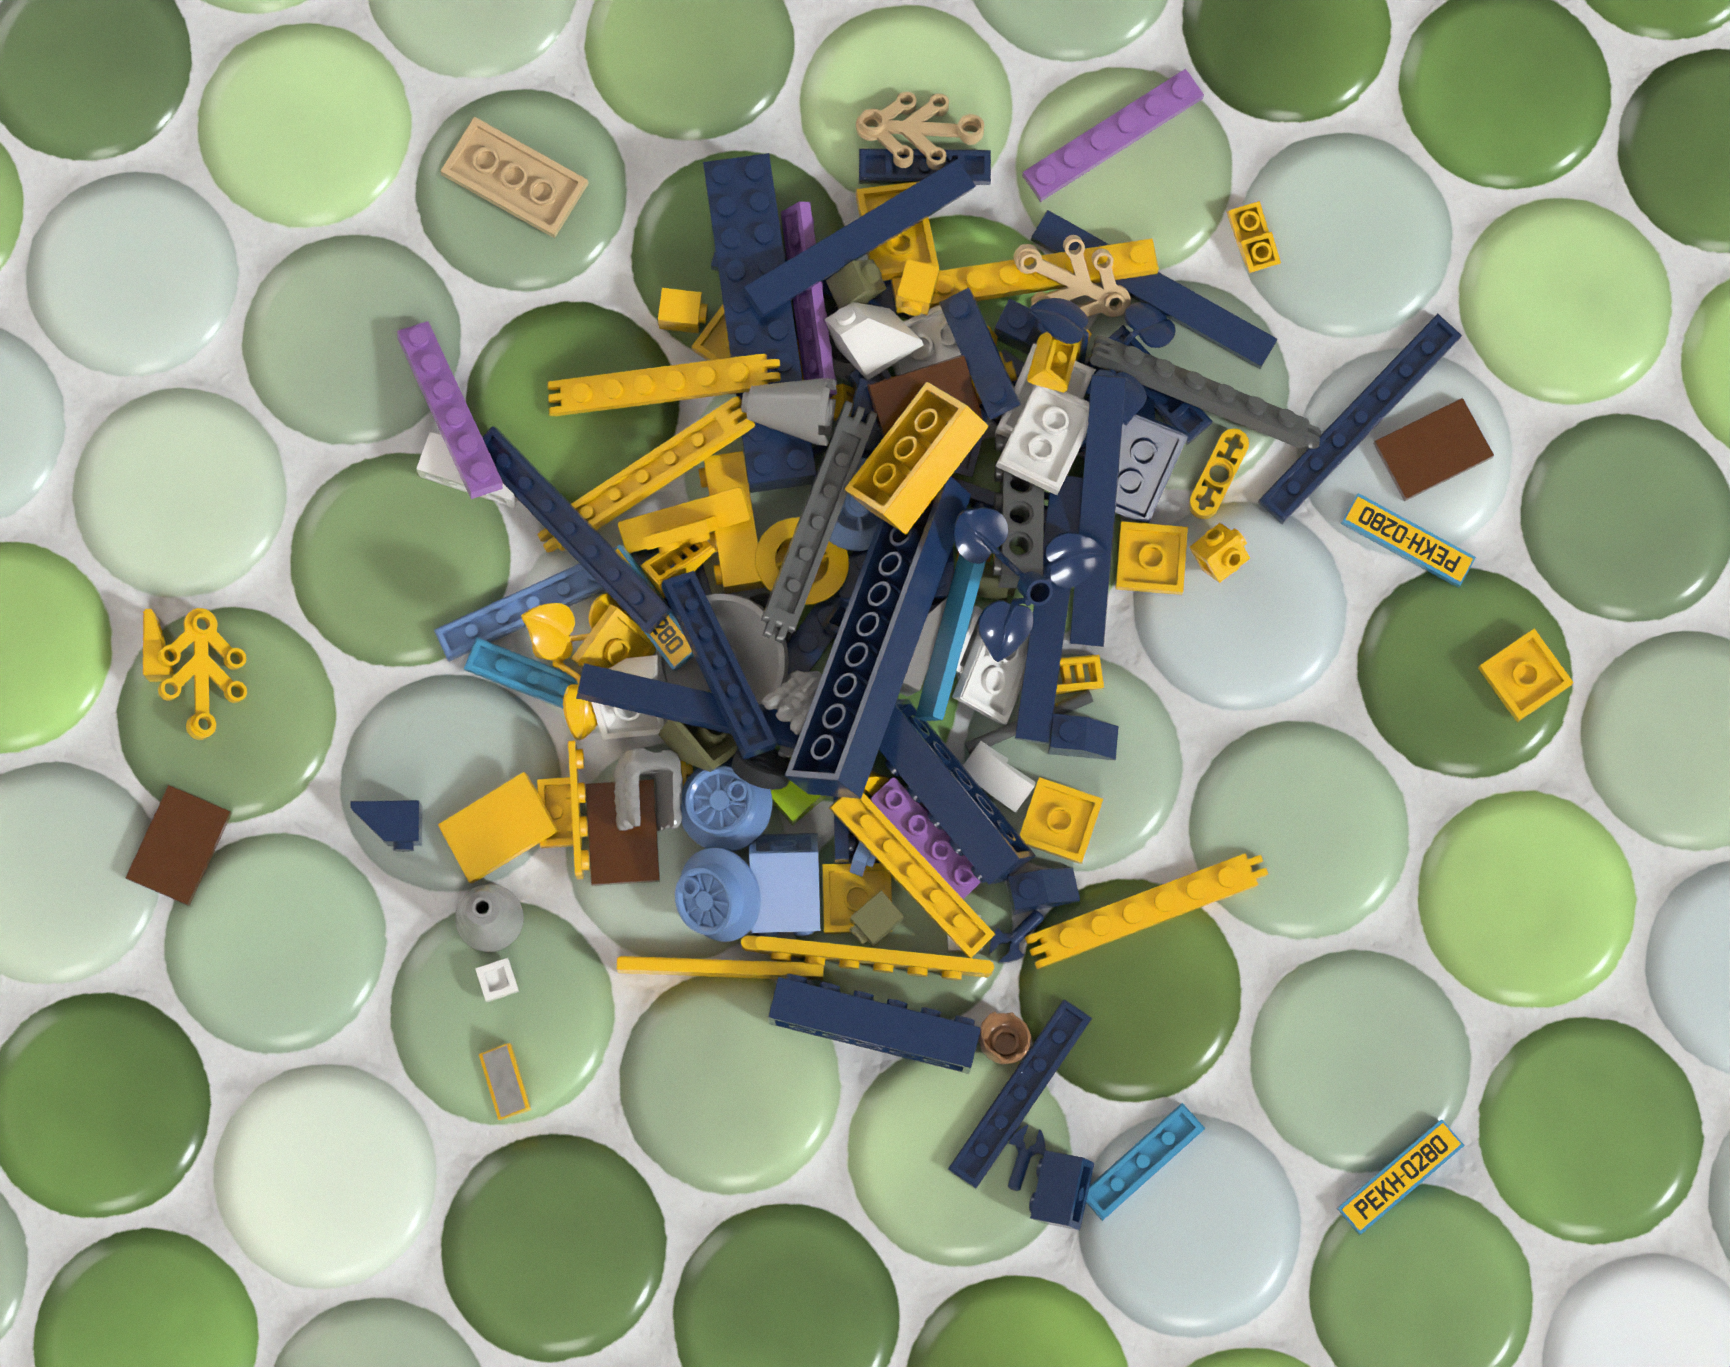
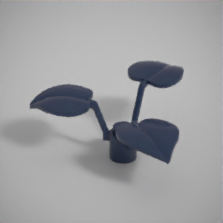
(1067, 324)
(1070, 563)

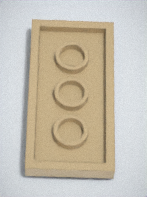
(514, 177)

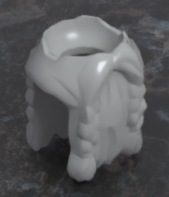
(793, 701)
(667, 773)

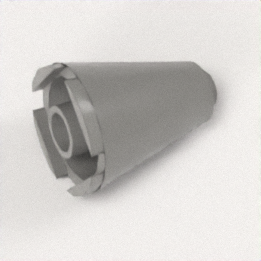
(794, 408)
(495, 928)

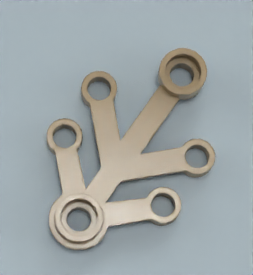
(916, 128)
(1078, 283)

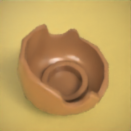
(1004, 1038)

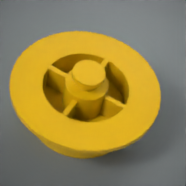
(773, 548)

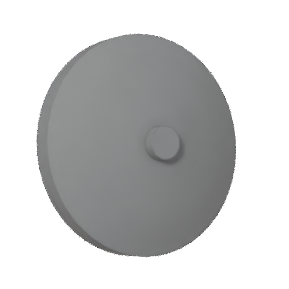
(760, 658)

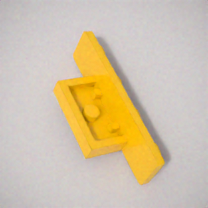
(684, 521)
(563, 801)

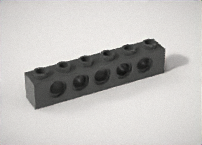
(1024, 535)

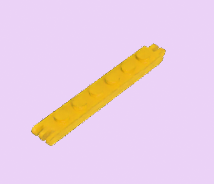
(661, 384)
(659, 467)
(1146, 909)
(881, 959)

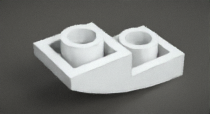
(997, 777)

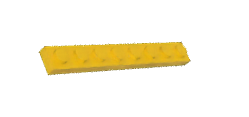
(1006, 280)

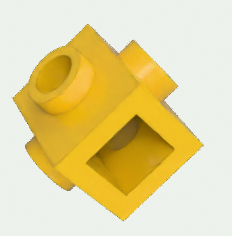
(1220, 552)

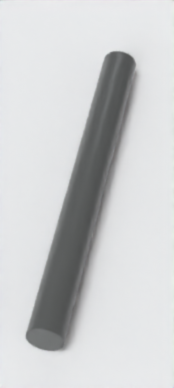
(1009, 730)

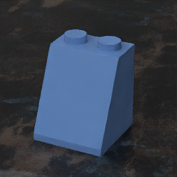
(787, 883)

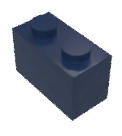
(1061, 1190)

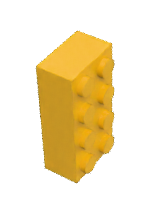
(916, 457)

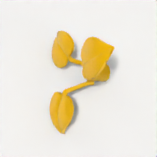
(551, 640)

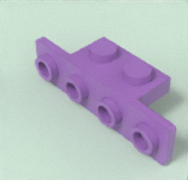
(929, 841)

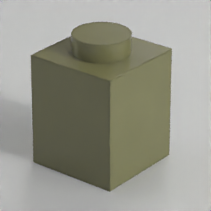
(856, 282)
(875, 920)

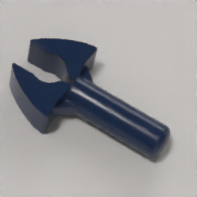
(1015, 937)
(1024, 1156)

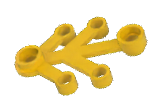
(202, 668)

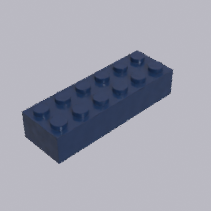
(952, 797)
(873, 1024)

